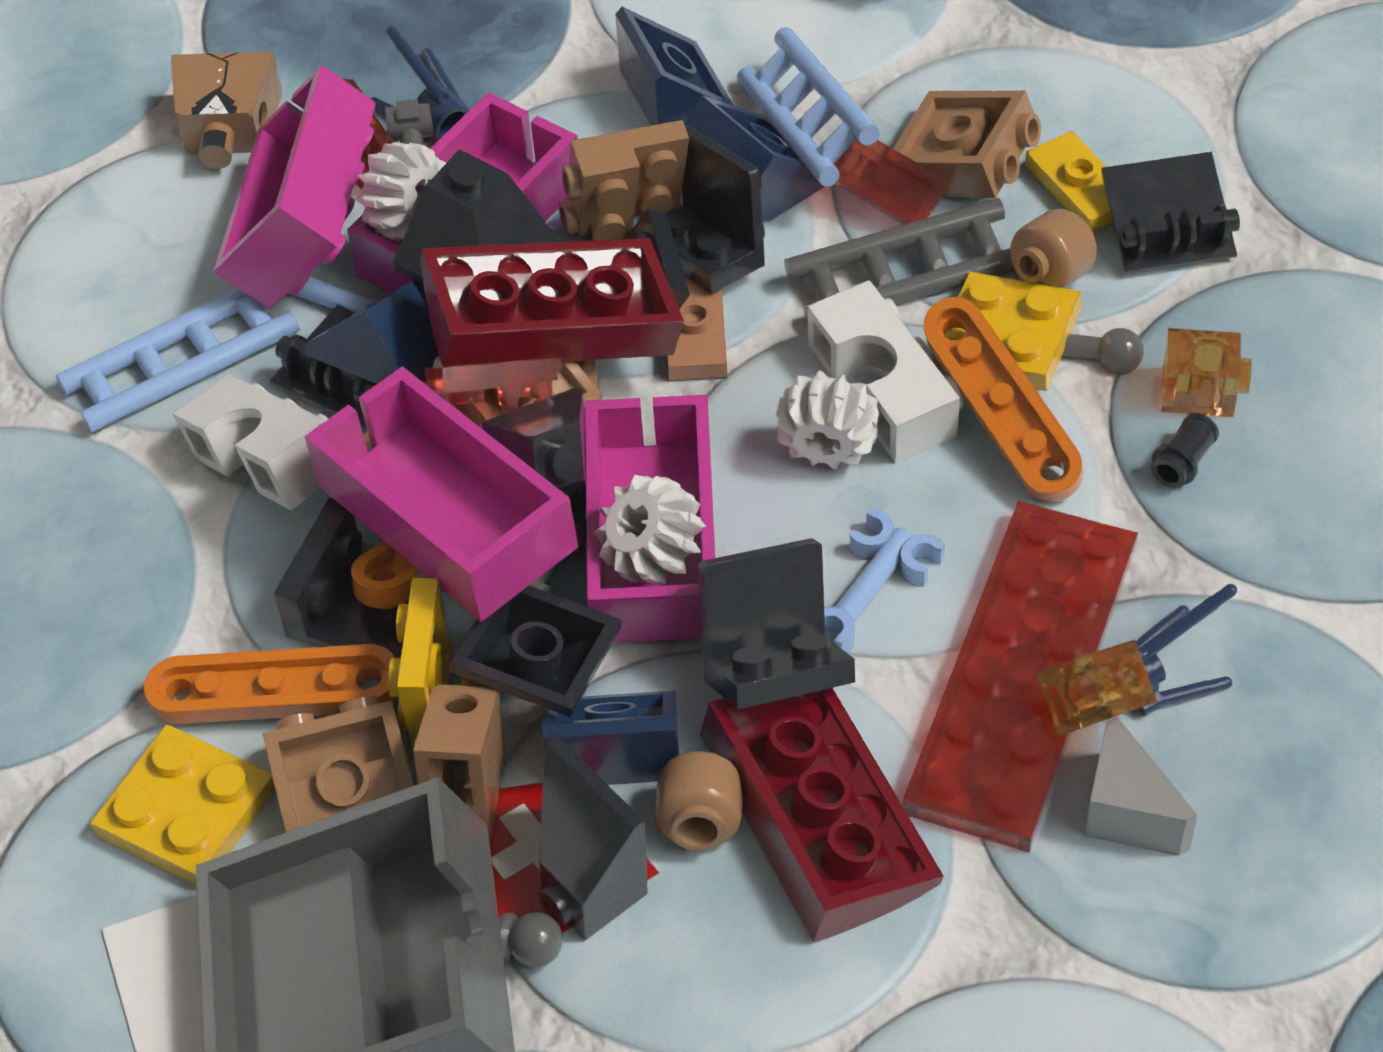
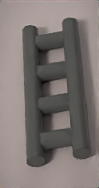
(922, 234)

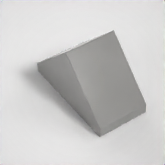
(1135, 799)

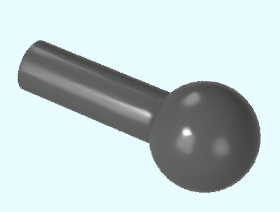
(1117, 350)

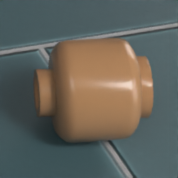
(1053, 249)
(698, 800)

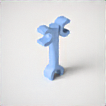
(886, 553)

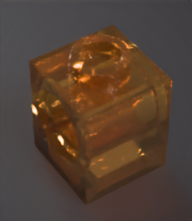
(1203, 372)
(1097, 687)

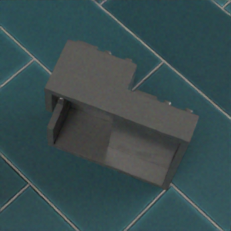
(357, 934)

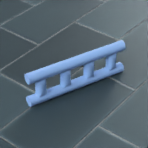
(833, 101)
(165, 381)

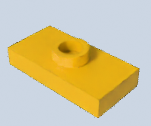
(1072, 177)

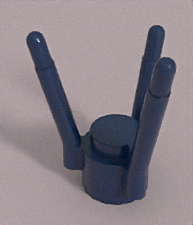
(444, 100)
(1167, 631)

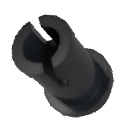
(1177, 460)

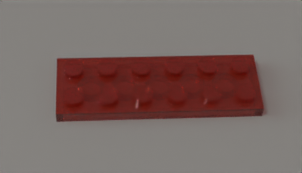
(993, 734)

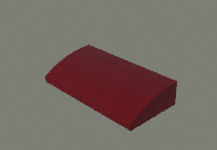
(549, 301)
(822, 810)

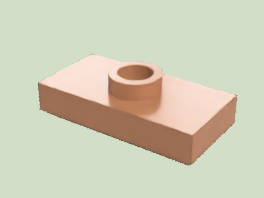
(702, 338)

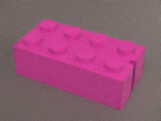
(499, 136)
(297, 189)
(612, 459)
(443, 493)

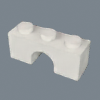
(866, 335)
(249, 427)

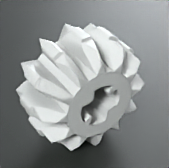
(395, 186)
(827, 420)
(649, 529)

